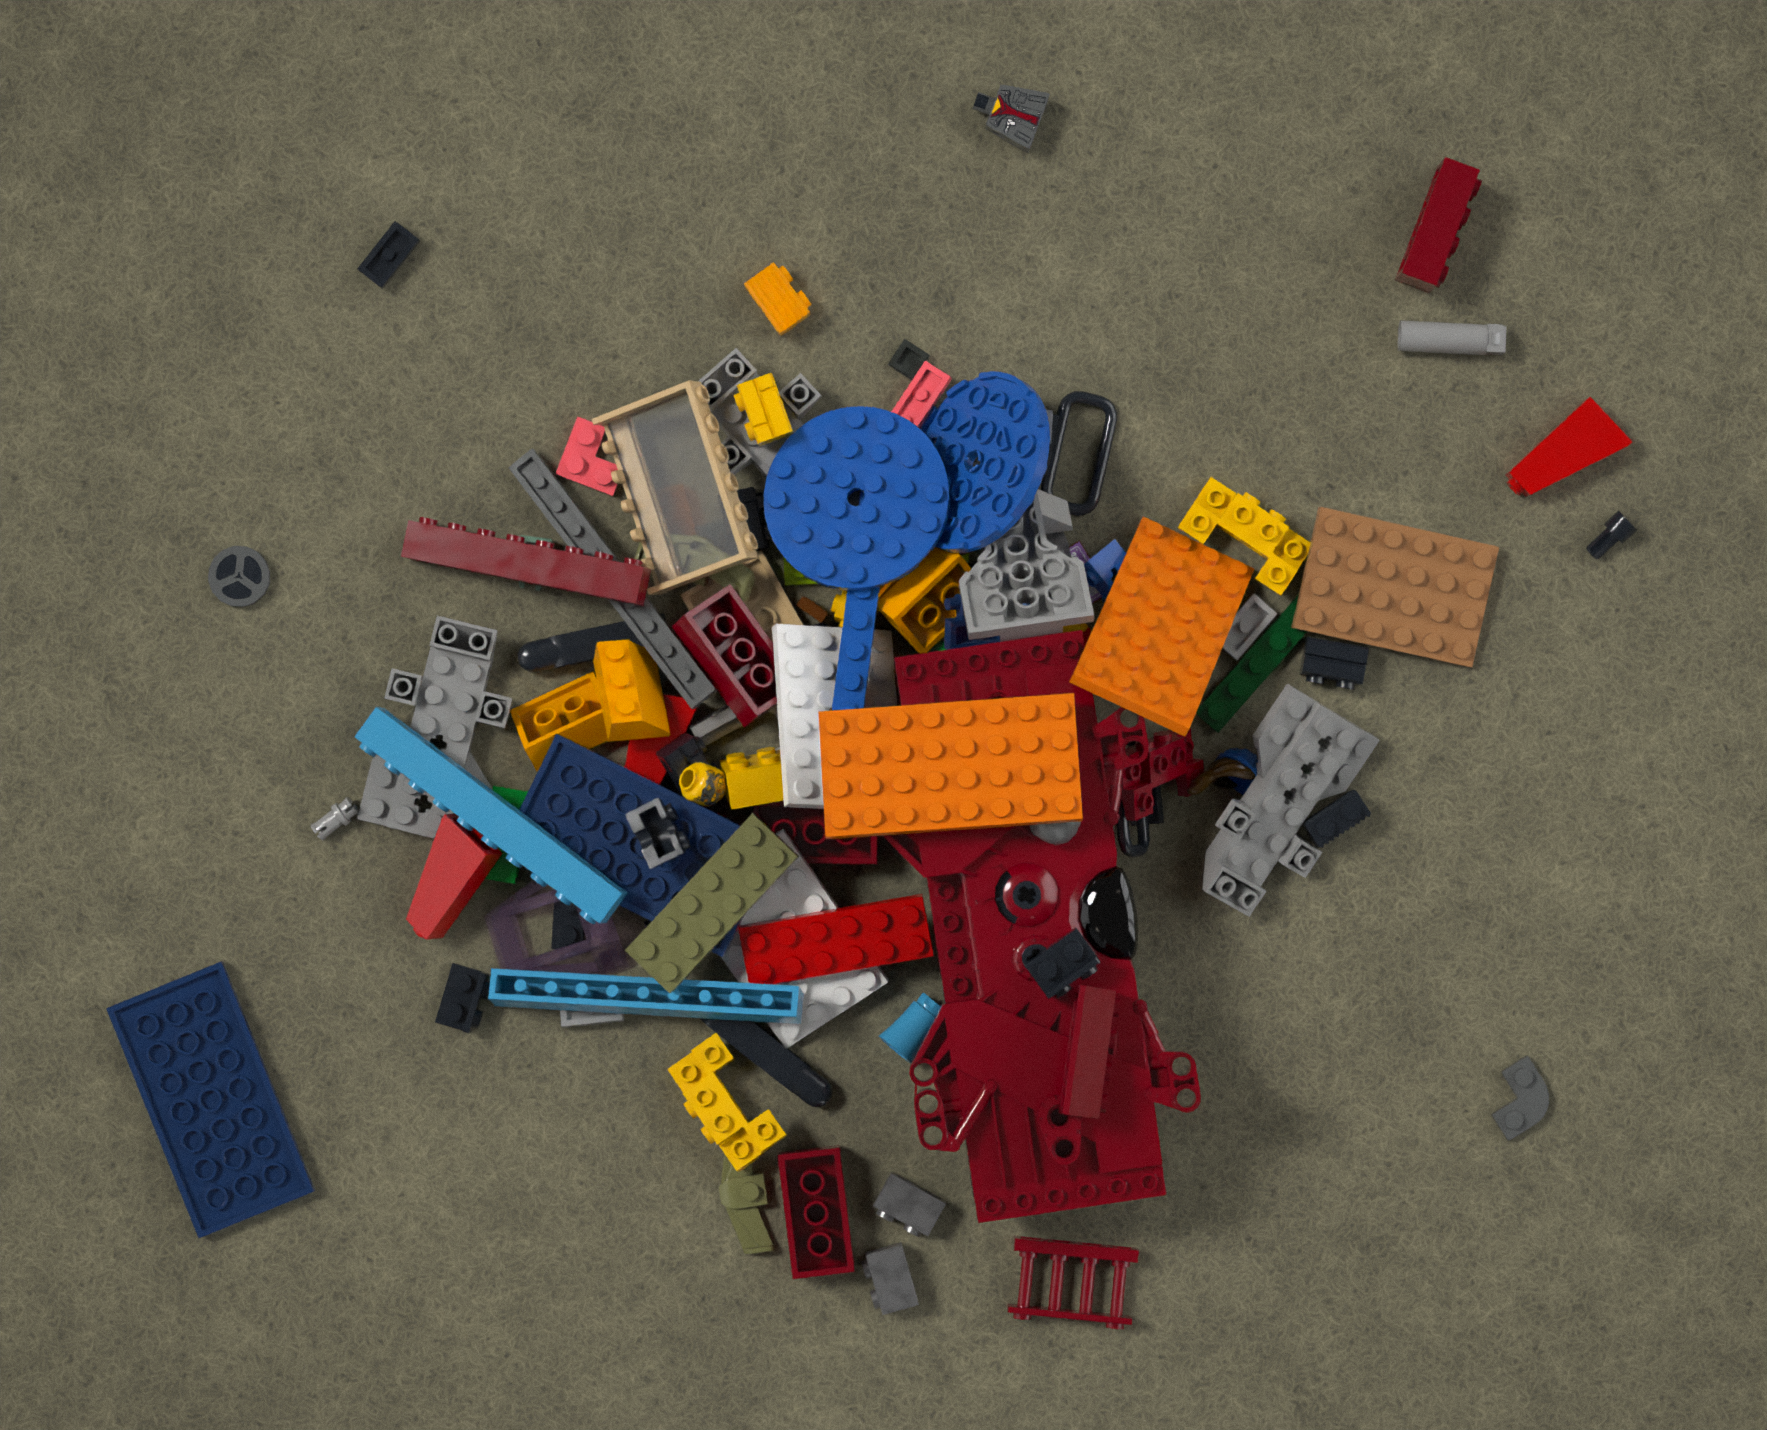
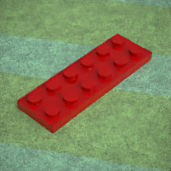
(836, 940)

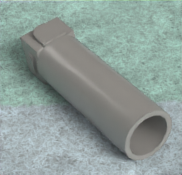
(1452, 338)

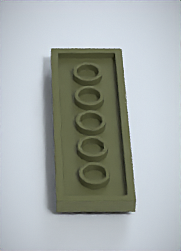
(712, 903)

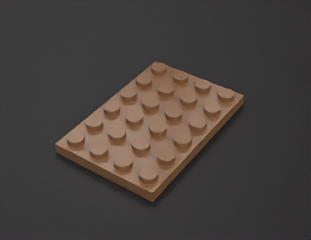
(1395, 587)

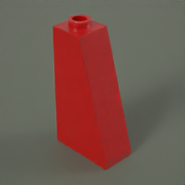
(1571, 446)
(642, 752)
(450, 877)

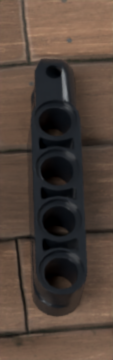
(571, 647)
(775, 1059)

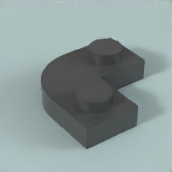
(1531, 1099)

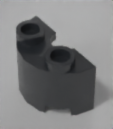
(658, 832)

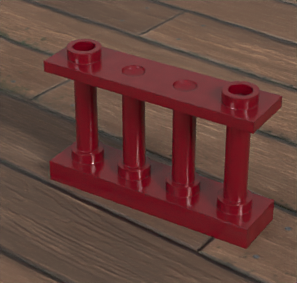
(1090, 1256)

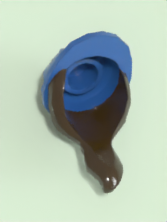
(1231, 769)

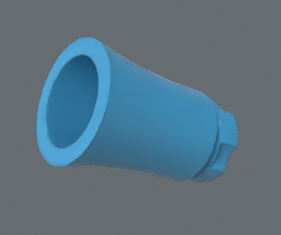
(911, 1027)

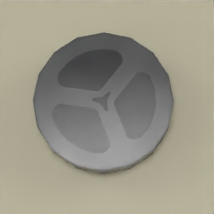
(239, 576)

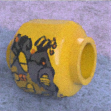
(702, 784)

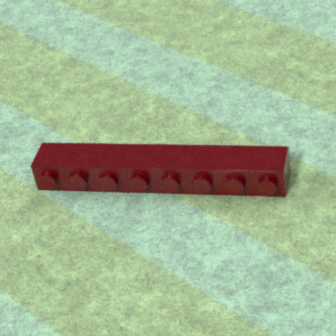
(525, 562)

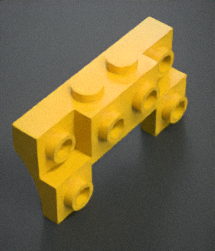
(1251, 526)
(717, 1109)

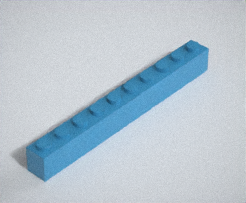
(490, 815)
(645, 996)

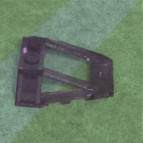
(512, 951)

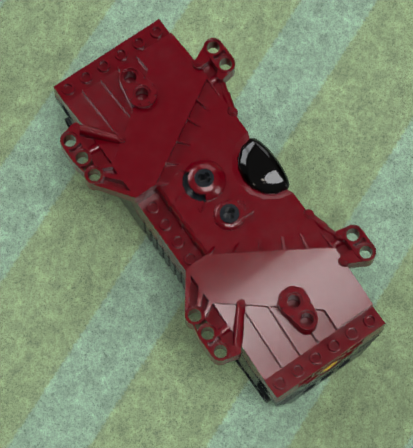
(996, 906)

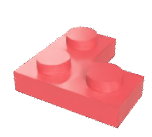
(580, 459)

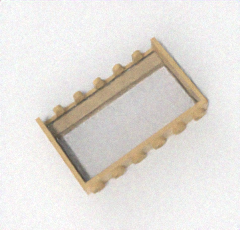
(678, 486)

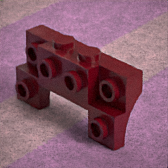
(1168, 759)

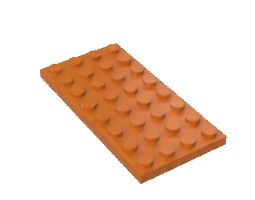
(1162, 626)
(950, 766)

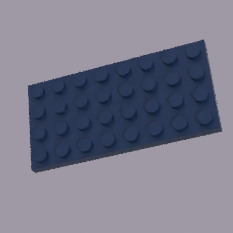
(584, 806)
(210, 1099)

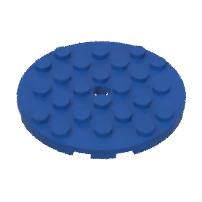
(1010, 434)
(863, 543)

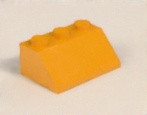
(917, 600)
(629, 691)
(567, 711)

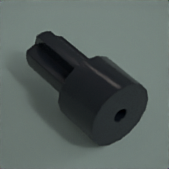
(1617, 530)

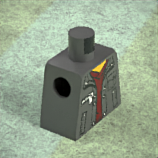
(1013, 114)

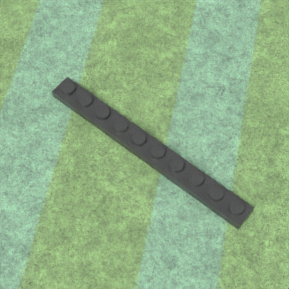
(643, 620)

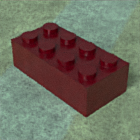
(1437, 225)
(732, 653)
(807, 832)
(816, 1212)

